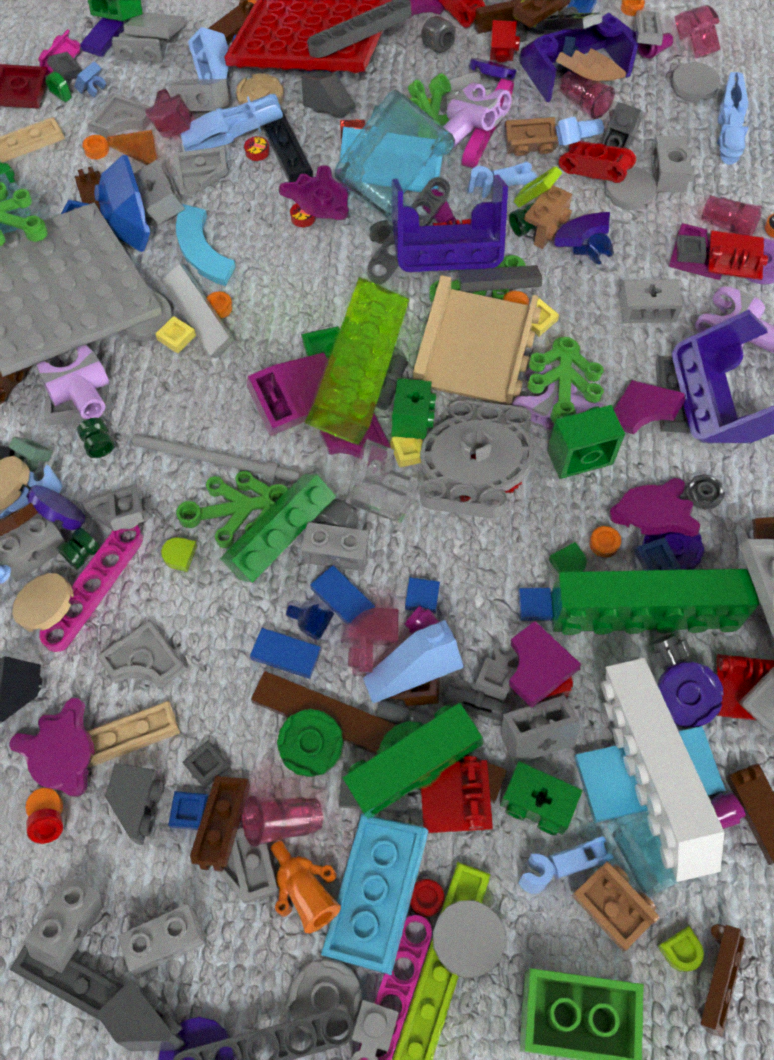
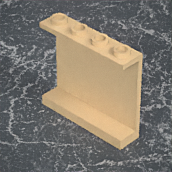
(476, 344)

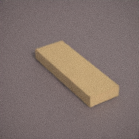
(29, 139)
(133, 732)

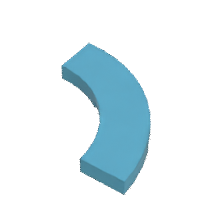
(197, 250)

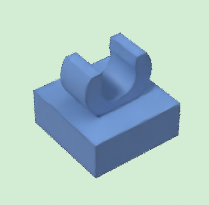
(88, 78)

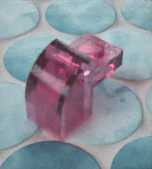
(700, 26)
(169, 114)
(367, 629)

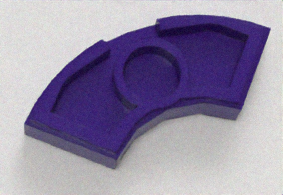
(581, 228)

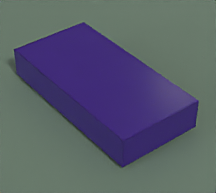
(101, 36)

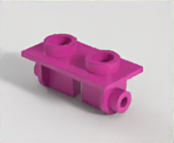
(60, 45)

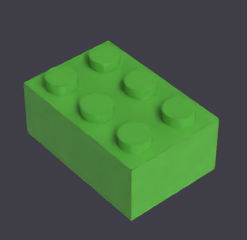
(581, 1017)

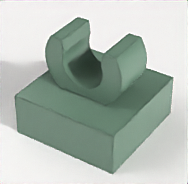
(31, 451)

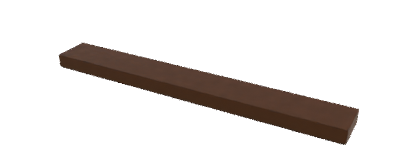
(357, 726)

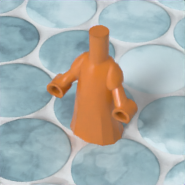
(309, 897)

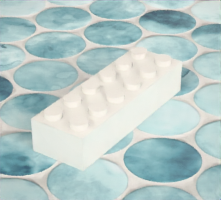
(663, 772)

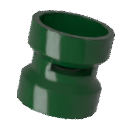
(517, 222)
(95, 437)
(78, 548)

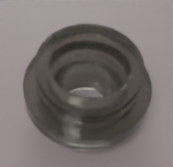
(380, 231)

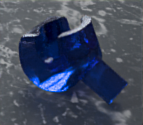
(596, 245)
(311, 619)

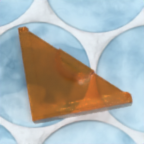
(135, 145)

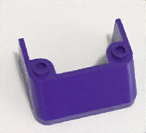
(540, 54)
(451, 246)
(701, 375)

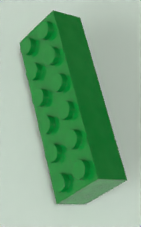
(652, 601)

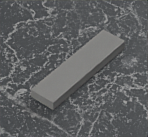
(648, 27)
(197, 310)

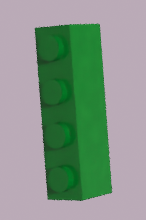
(278, 527)
(412, 760)

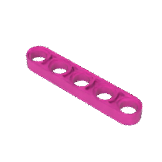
(480, 137)
(90, 600)
(404, 989)

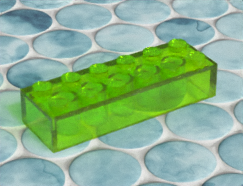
(357, 362)

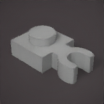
(496, 674)
(373, 1030)

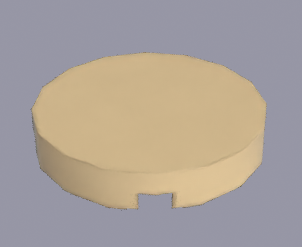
(259, 86)
(12, 476)
(42, 602)

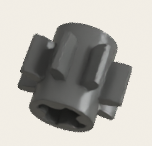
(669, 651)

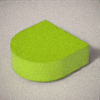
(178, 553)
(683, 950)

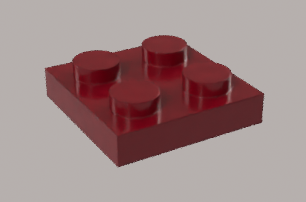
(22, 85)

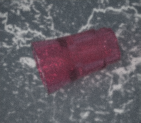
(587, 93)
(732, 215)
(280, 818)

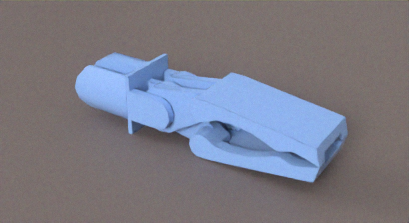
(731, 119)
(224, 125)

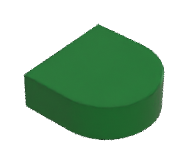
(58, 86)
(569, 559)

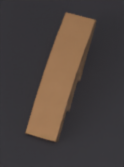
(593, 66)

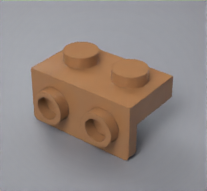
(531, 136)
(548, 214)
(616, 905)

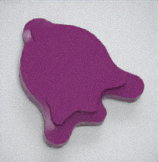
(318, 195)
(656, 509)
(60, 750)

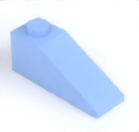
(208, 54)
(417, 660)

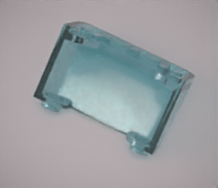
(390, 147)

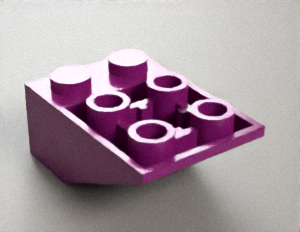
(286, 391)

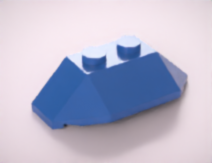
(122, 204)

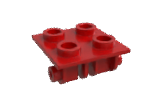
(736, 255)
(738, 677)
(458, 799)

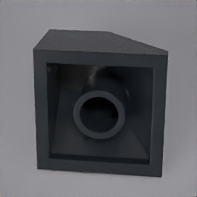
(18, 685)

